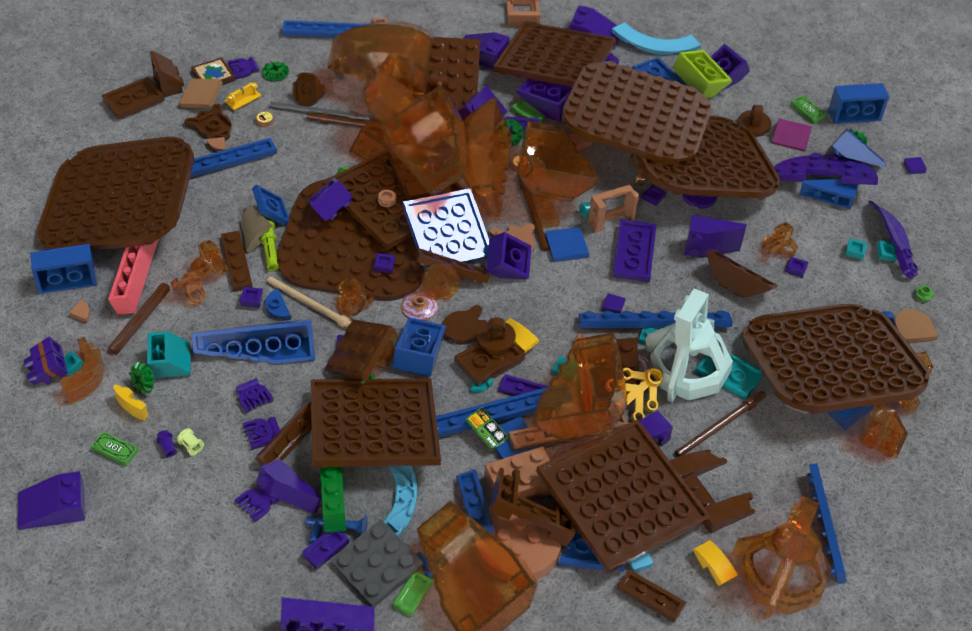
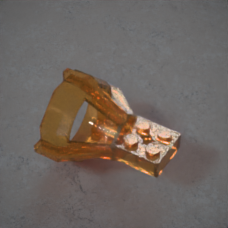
(795, 546)

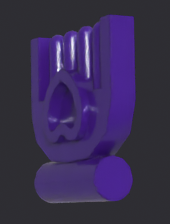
(243, 67)
(251, 392)
(263, 431)
(259, 500)

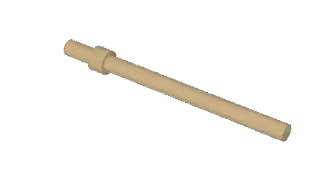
(341, 320)

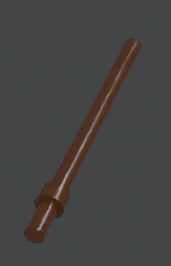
(325, 118)
(534, 215)
(748, 404)

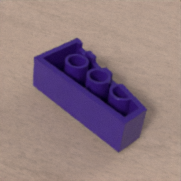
(325, 616)

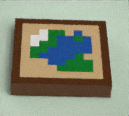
(214, 70)

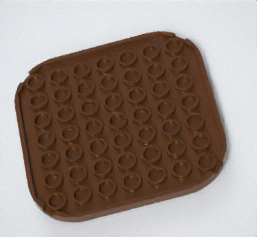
(637, 112)
(726, 165)
(117, 195)
(326, 252)
(834, 358)

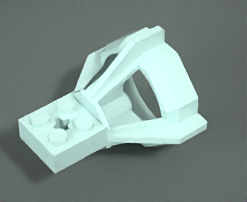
(692, 335)

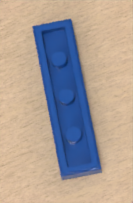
(474, 499)

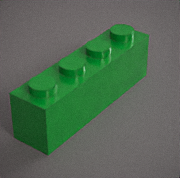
(333, 499)

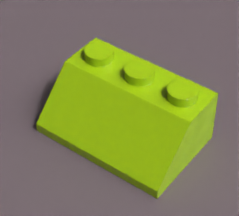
(701, 72)

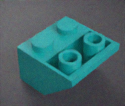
(168, 355)

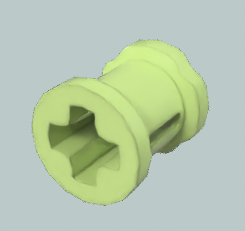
(188, 439)

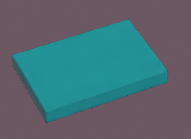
(741, 379)

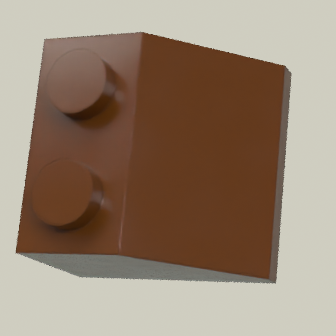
(166, 75)

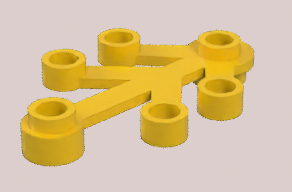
(637, 391)

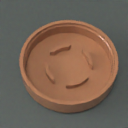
(528, 543)

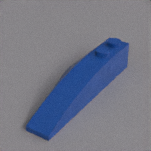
(263, 342)

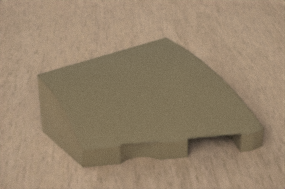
(253, 227)

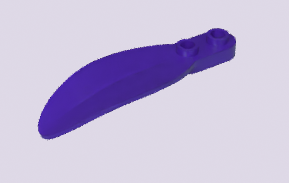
(900, 240)

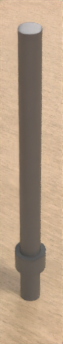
(304, 109)

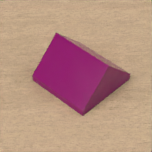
(792, 135)

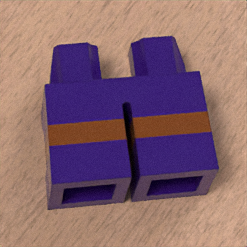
(46, 360)

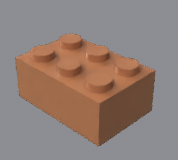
(530, 483)

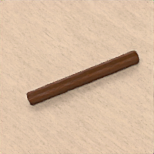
(139, 318)

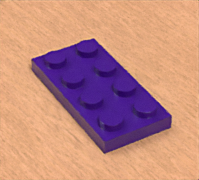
(634, 250)

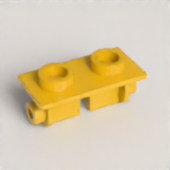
(240, 98)

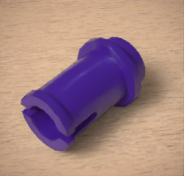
(164, 438)

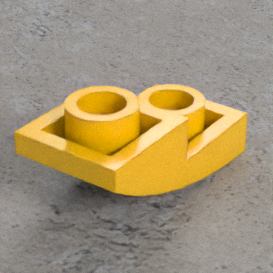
(524, 338)
(126, 399)
(712, 557)

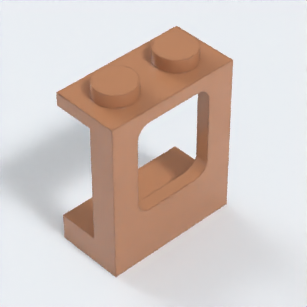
(516, 18)
(598, 211)

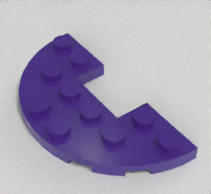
(830, 165)

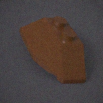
(736, 276)

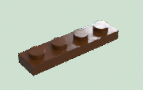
(236, 260)
(475, 273)
(287, 437)

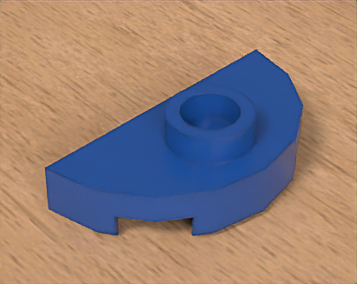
(276, 306)

